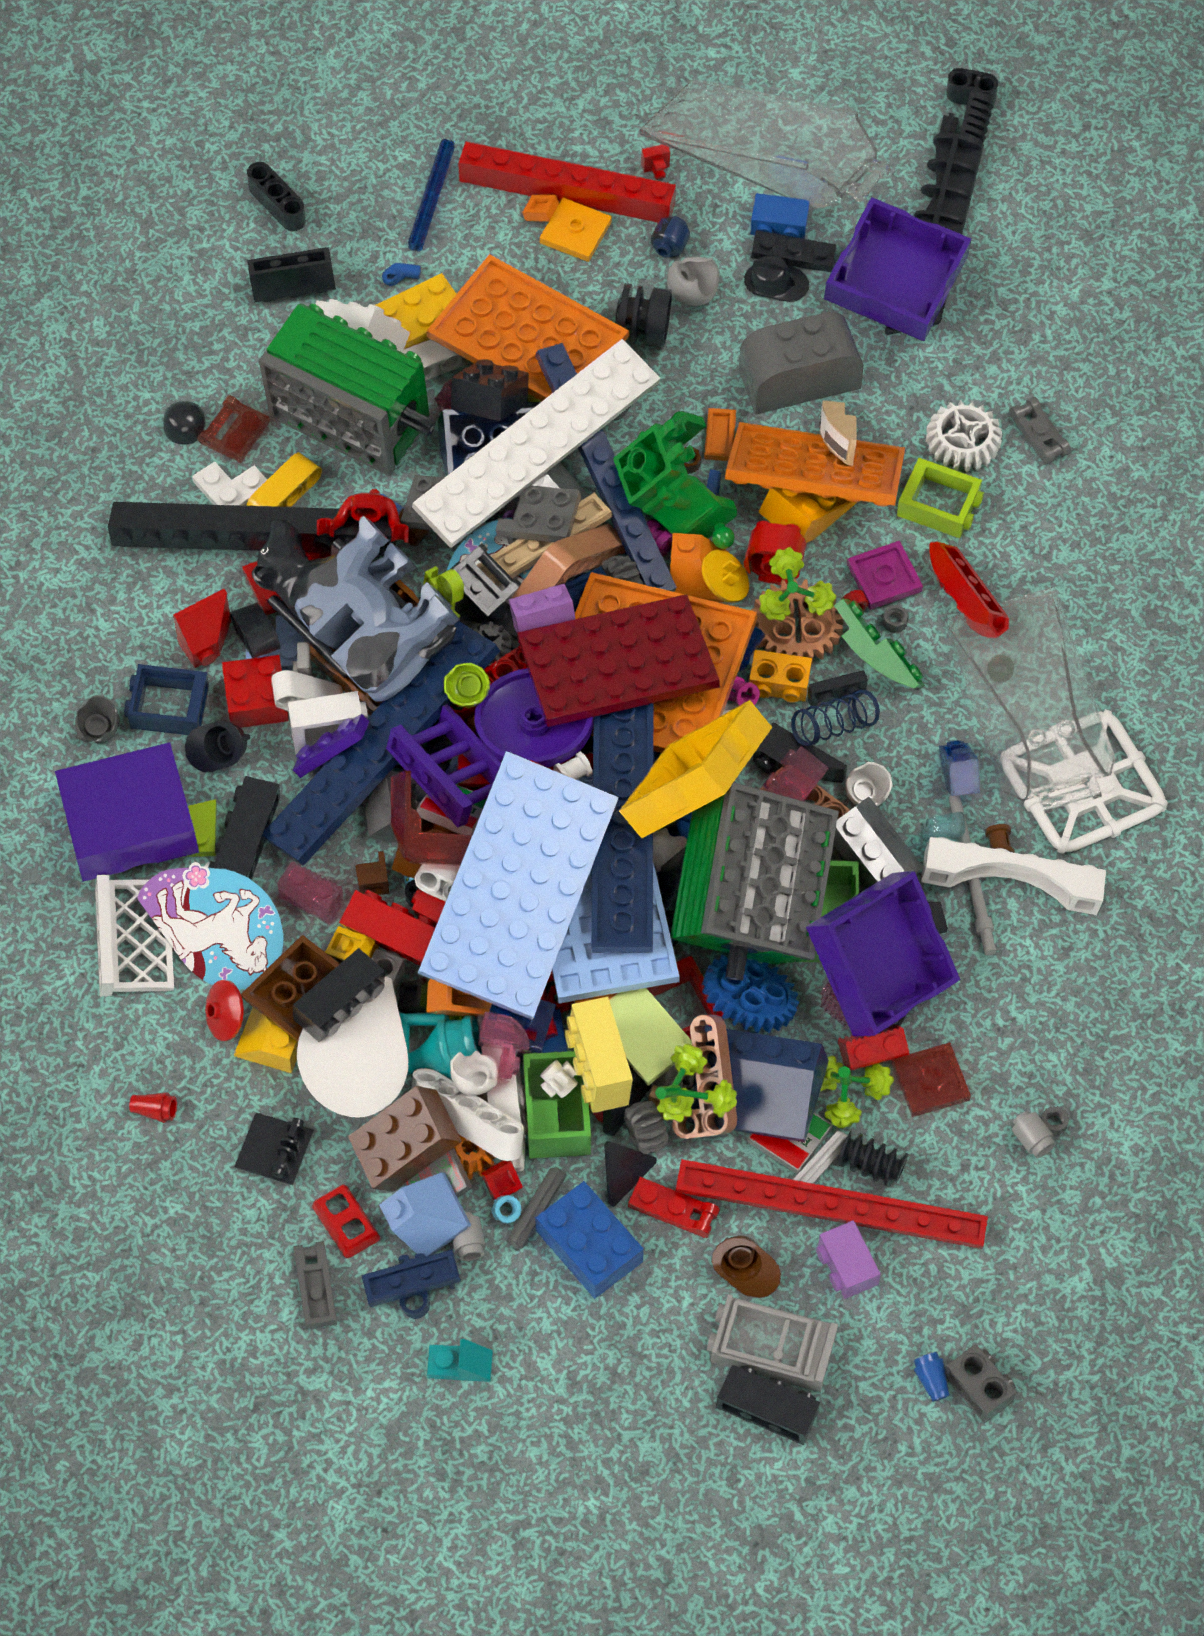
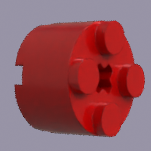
(763, 544)

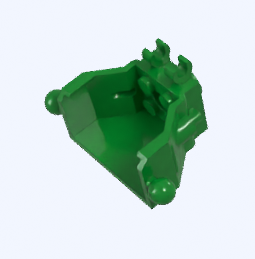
(659, 484)

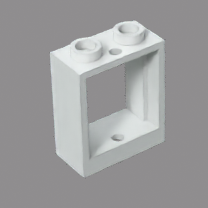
(322, 714)

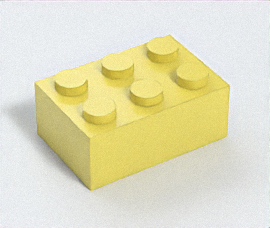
(599, 1055)

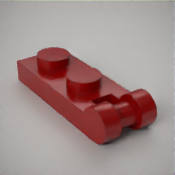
(673, 1207)

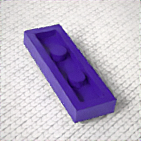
(330, 745)

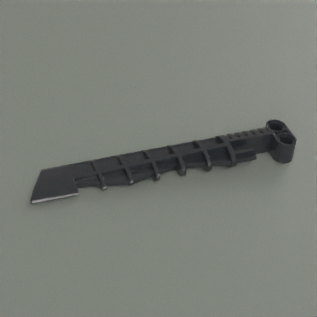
(958, 154)

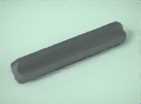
(538, 1203)

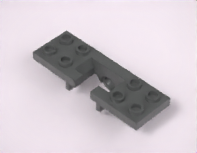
(538, 512)

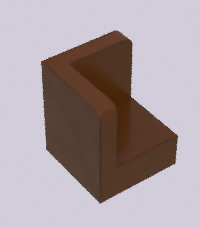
(373, 876)

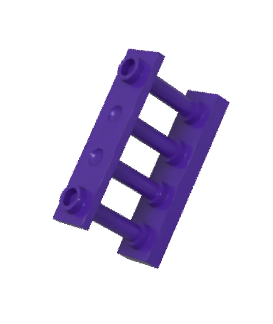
(431, 777)

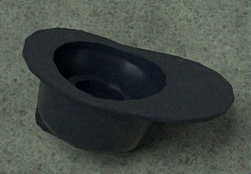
(776, 280)
(215, 745)

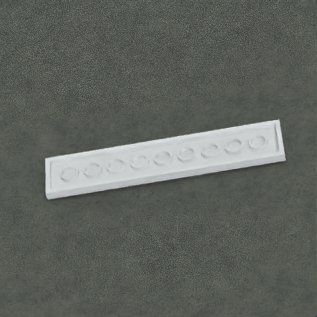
(535, 443)

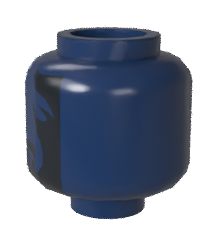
(670, 236)

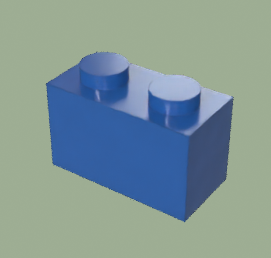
(780, 215)

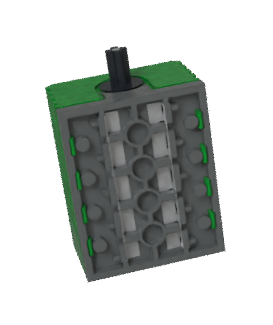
(345, 388)
(754, 877)

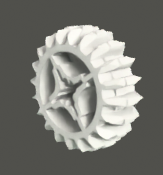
(958, 444)

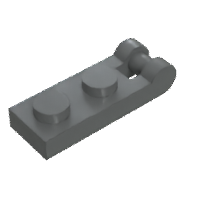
(315, 1286)

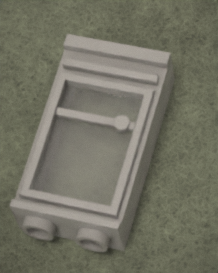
(772, 1343)

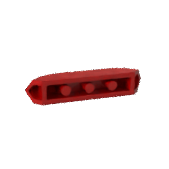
(970, 593)

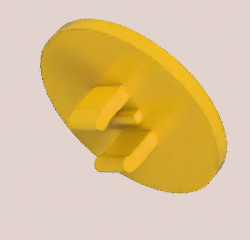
(725, 576)

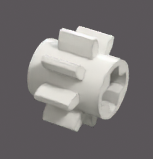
(558, 1079)

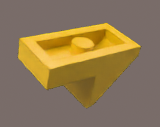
(346, 942)

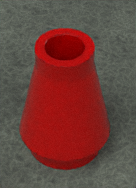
(155, 1106)

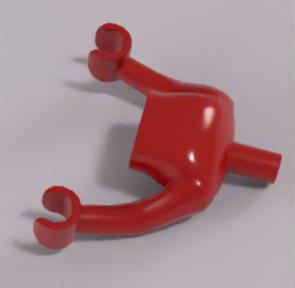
(370, 505)

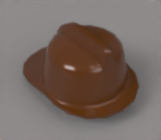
(746, 1266)

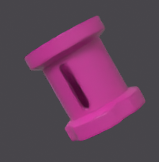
(741, 688)

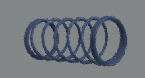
(854, 713)

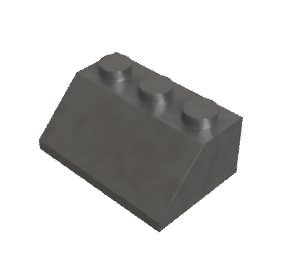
(869, 838)

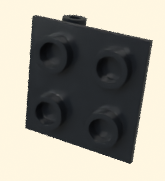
(274, 1148)

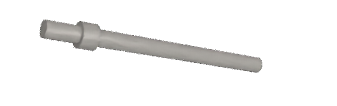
(983, 924)

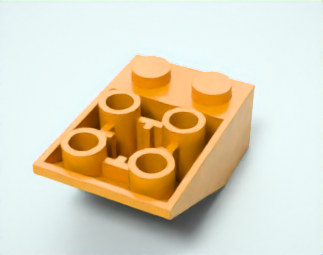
(803, 509)

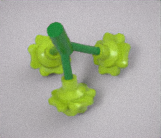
(776, 604)
(677, 1101)
(844, 1112)

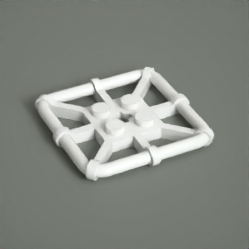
(1111, 791)

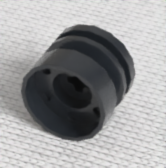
(645, 314)

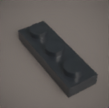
(794, 250)

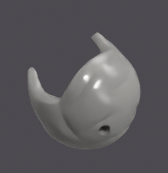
(693, 280)

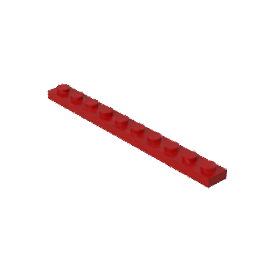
(831, 1203)

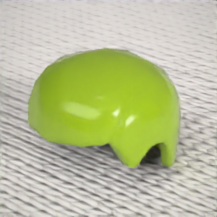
(466, 685)

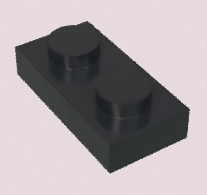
(836, 688)

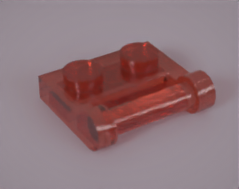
(240, 435)

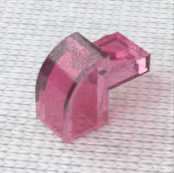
(505, 1034)

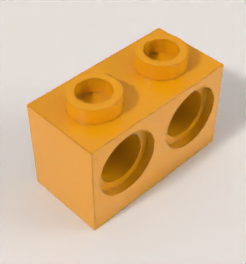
(781, 669)

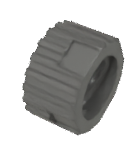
(898, 611)
(1053, 1112)

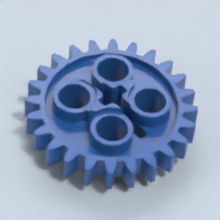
(757, 1001)

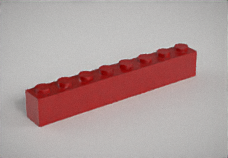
(579, 183)

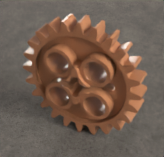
(827, 627)

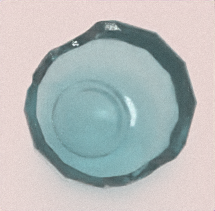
(947, 826)

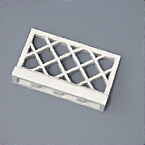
(108, 942)

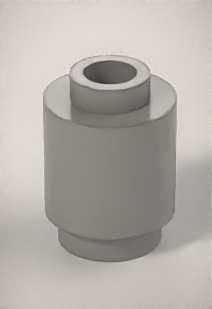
(1033, 1134)
(471, 1242)

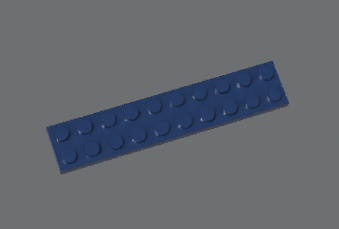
(358, 769)
(624, 860)

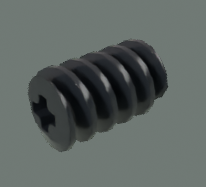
(872, 1159)

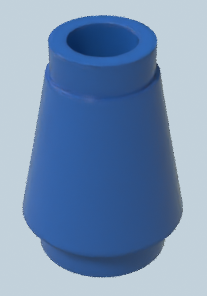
(932, 1375)

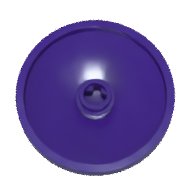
(514, 723)

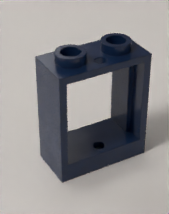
(169, 678)

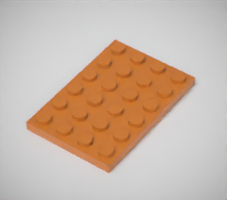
(512, 315)
(805, 464)

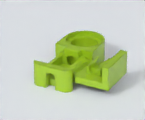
(447, 583)

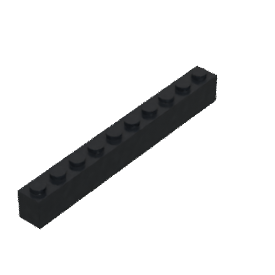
(224, 526)

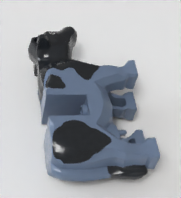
(353, 593)

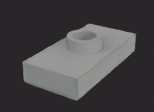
(303, 662)

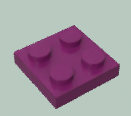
(884, 574)

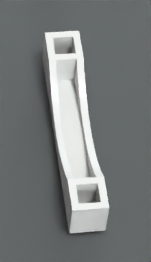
(1073, 885)

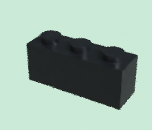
(291, 274)
(339, 995)
(768, 1404)

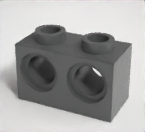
(973, 1387)

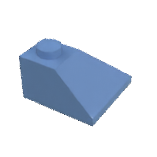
(426, 1214)

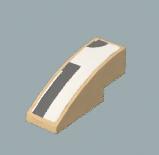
(838, 430)

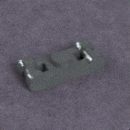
(1039, 431)

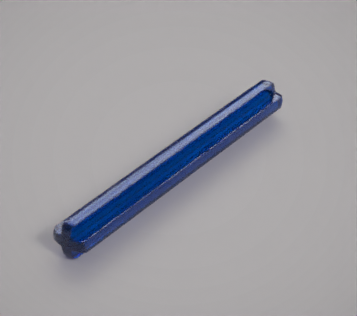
(431, 195)

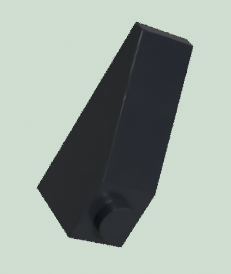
(778, 744)

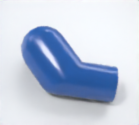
(400, 271)

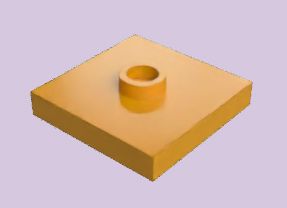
(575, 229)

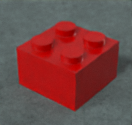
(251, 691)

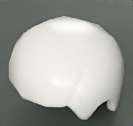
(868, 781)
(474, 1073)

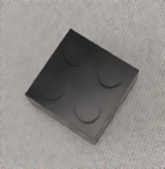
(489, 390)

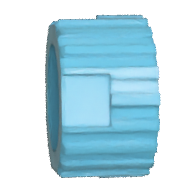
(516, 1209)

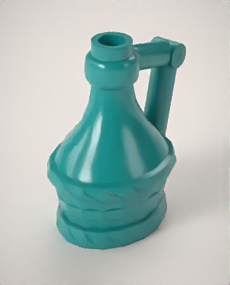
(443, 1043)

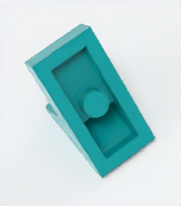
(460, 1362)

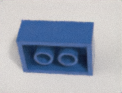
(589, 1239)

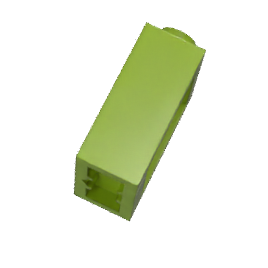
(934, 518)

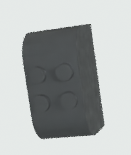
(799, 362)

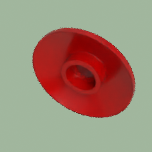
(224, 1010)

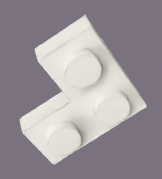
(224, 491)

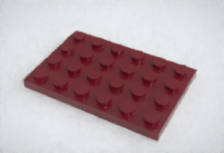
(618, 660)

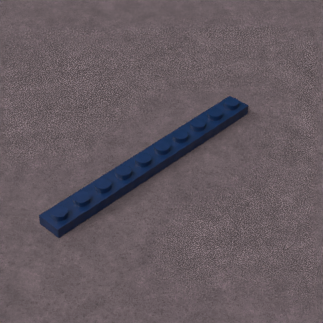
(599, 461)

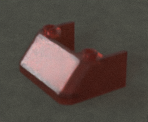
(420, 846)

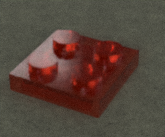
(931, 1079)

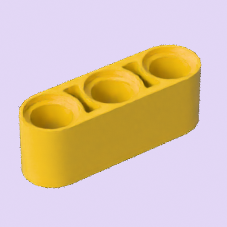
(287, 483)

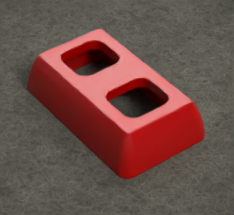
(334, 1223)

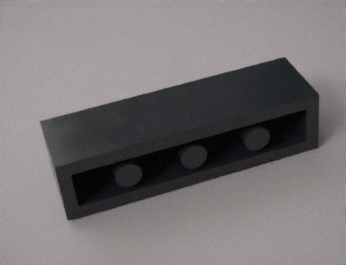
(245, 825)

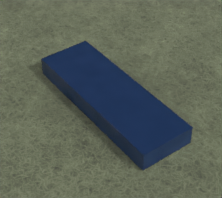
(411, 1278)

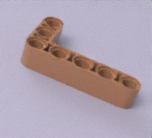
(572, 557)

